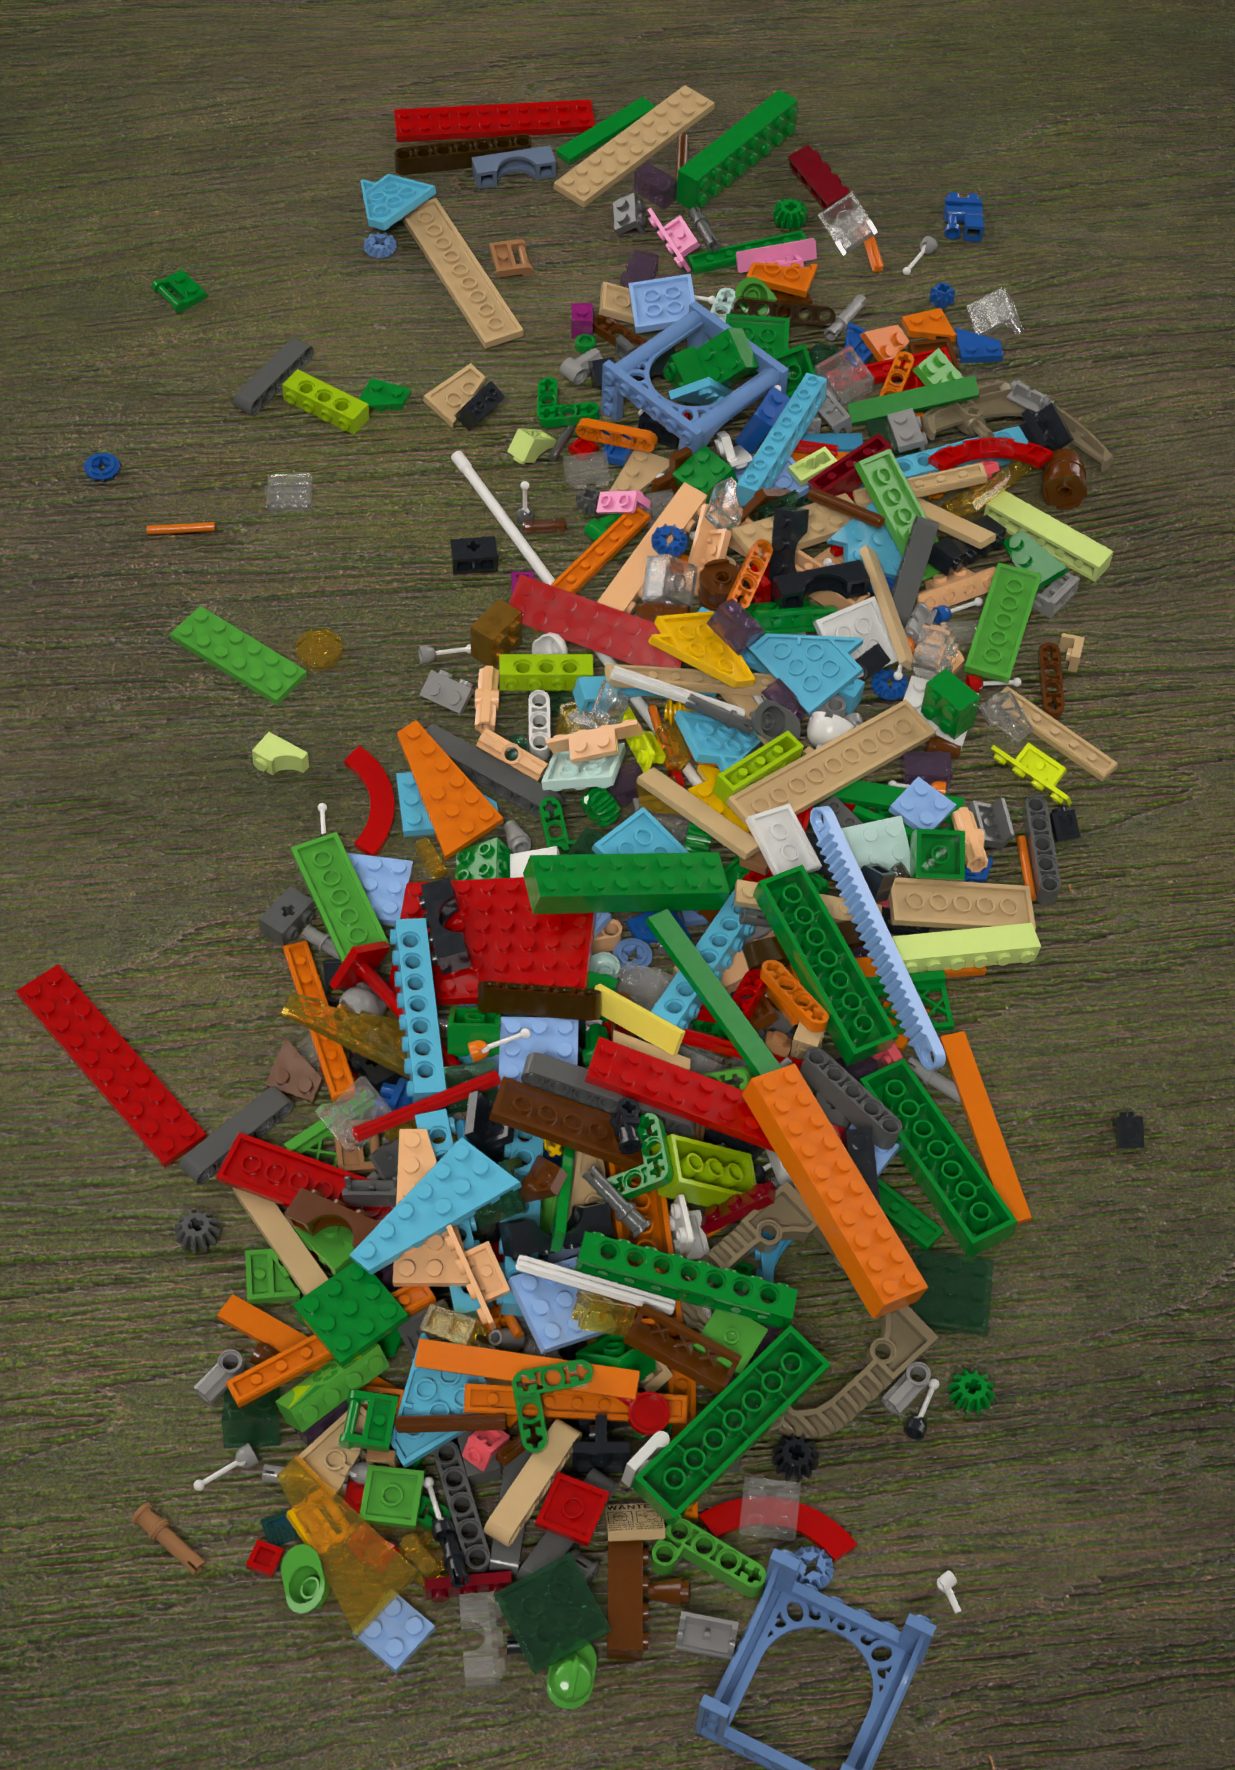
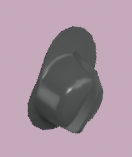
(773, 719)

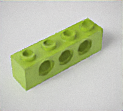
(325, 402)
(543, 671)
(757, 765)

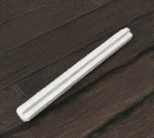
(665, 689)
(594, 1284)

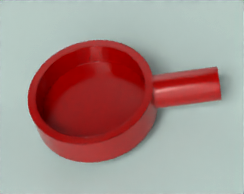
(647, 1413)

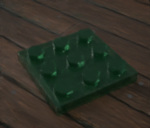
(956, 1292)
(552, 1613)

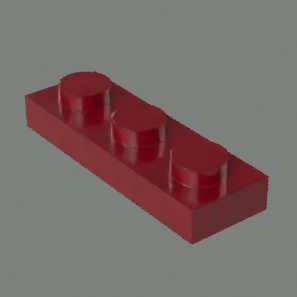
(738, 1207)
(441, 1589)

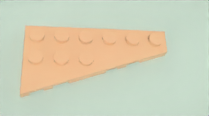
(432, 1262)

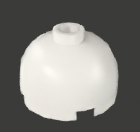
(824, 729)

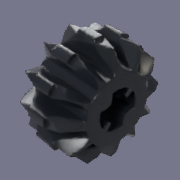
(806, 1457)

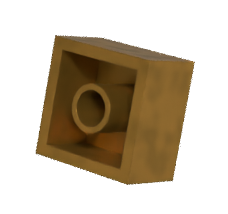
(495, 633)

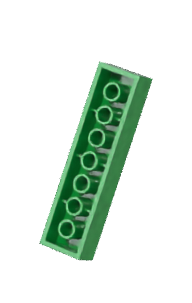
(736, 150)
(625, 882)
(825, 964)
(941, 1162)
(730, 1425)

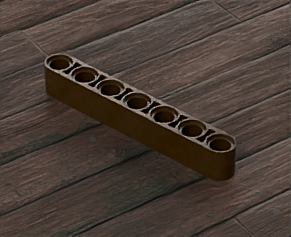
(454, 154)

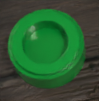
(584, 343)

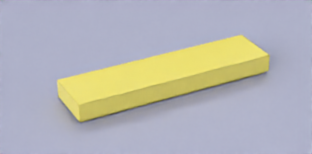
(640, 1021)

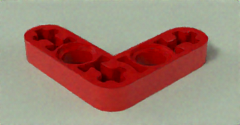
(745, 988)

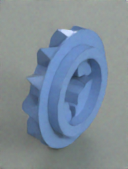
(379, 250)
(628, 947)
(824, 1566)

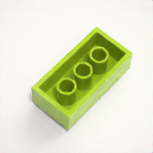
(706, 1171)

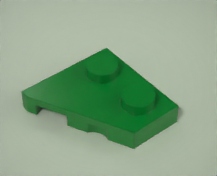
(385, 395)

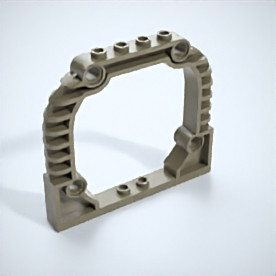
(902, 1331)

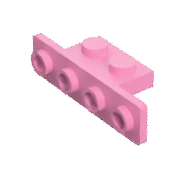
(679, 238)
(783, 254)

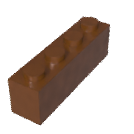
(625, 1599)

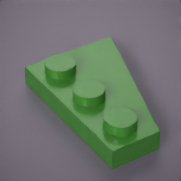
(331, 1245)

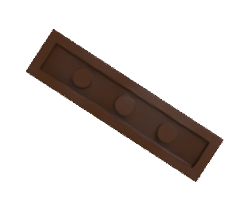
(680, 1353)

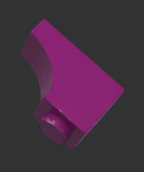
(581, 319)

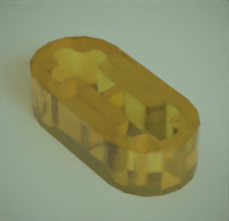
(429, 858)

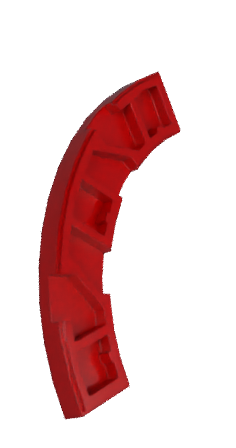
(990, 448)
(381, 801)
(811, 1523)

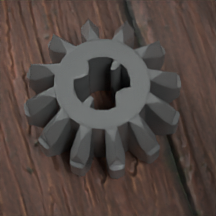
(195, 1240)

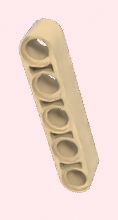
(532, 1484)

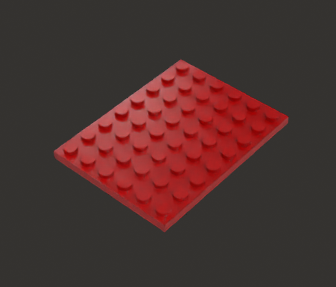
(506, 940)

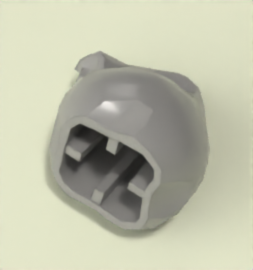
(363, 999)

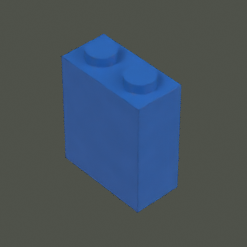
(762, 420)

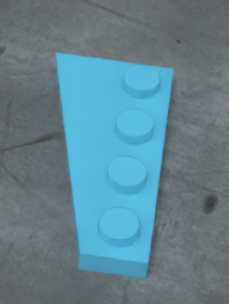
(700, 392)

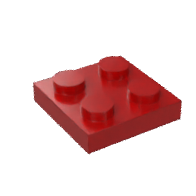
(572, 1509)

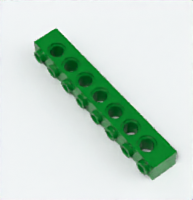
(695, 1292)

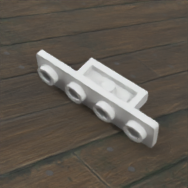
(734, 456)

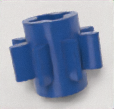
(942, 295)

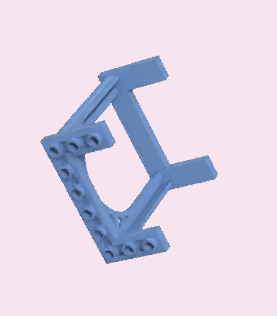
(697, 327)
(782, 1589)

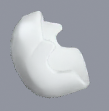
(549, 644)

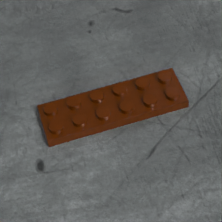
(560, 1122)

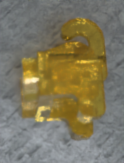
(420, 1556)

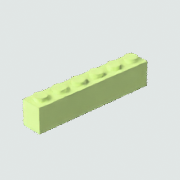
(1057, 538)
(968, 948)

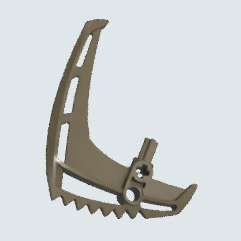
(971, 416)

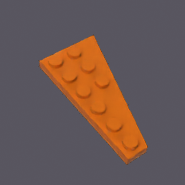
(450, 799)

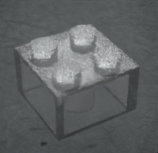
(847, 223)
(845, 376)
(669, 580)
(934, 651)

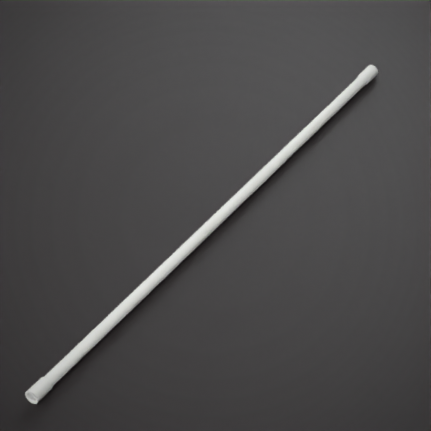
(466, 468)

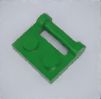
(184, 287)
(378, 1421)

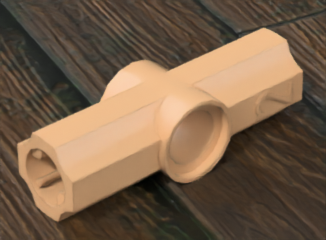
(487, 699)
(525, 762)
(974, 839)

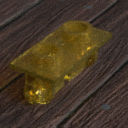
(676, 748)

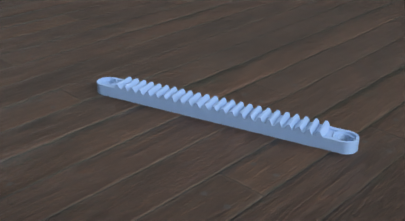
(877, 939)

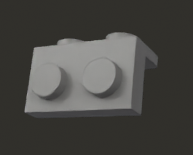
(907, 431)
(447, 692)

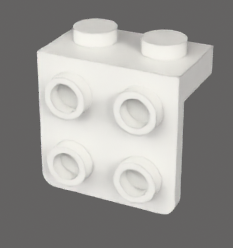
(686, 1232)

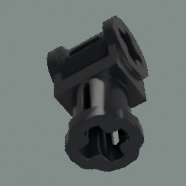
(625, 1125)

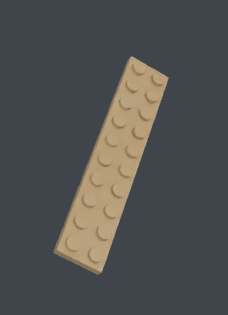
(633, 146)
(462, 274)
(836, 763)

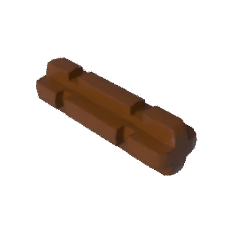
(544, 525)

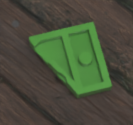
(267, 1279)

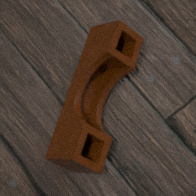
(314, 1212)

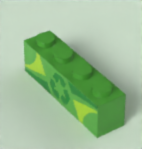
(329, 1388)

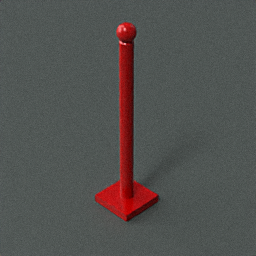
(360, 967)

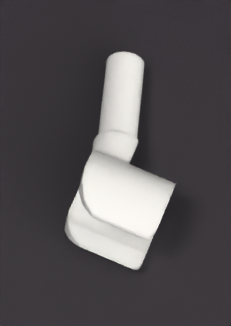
(945, 1583)

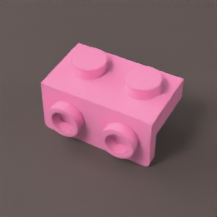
(621, 502)

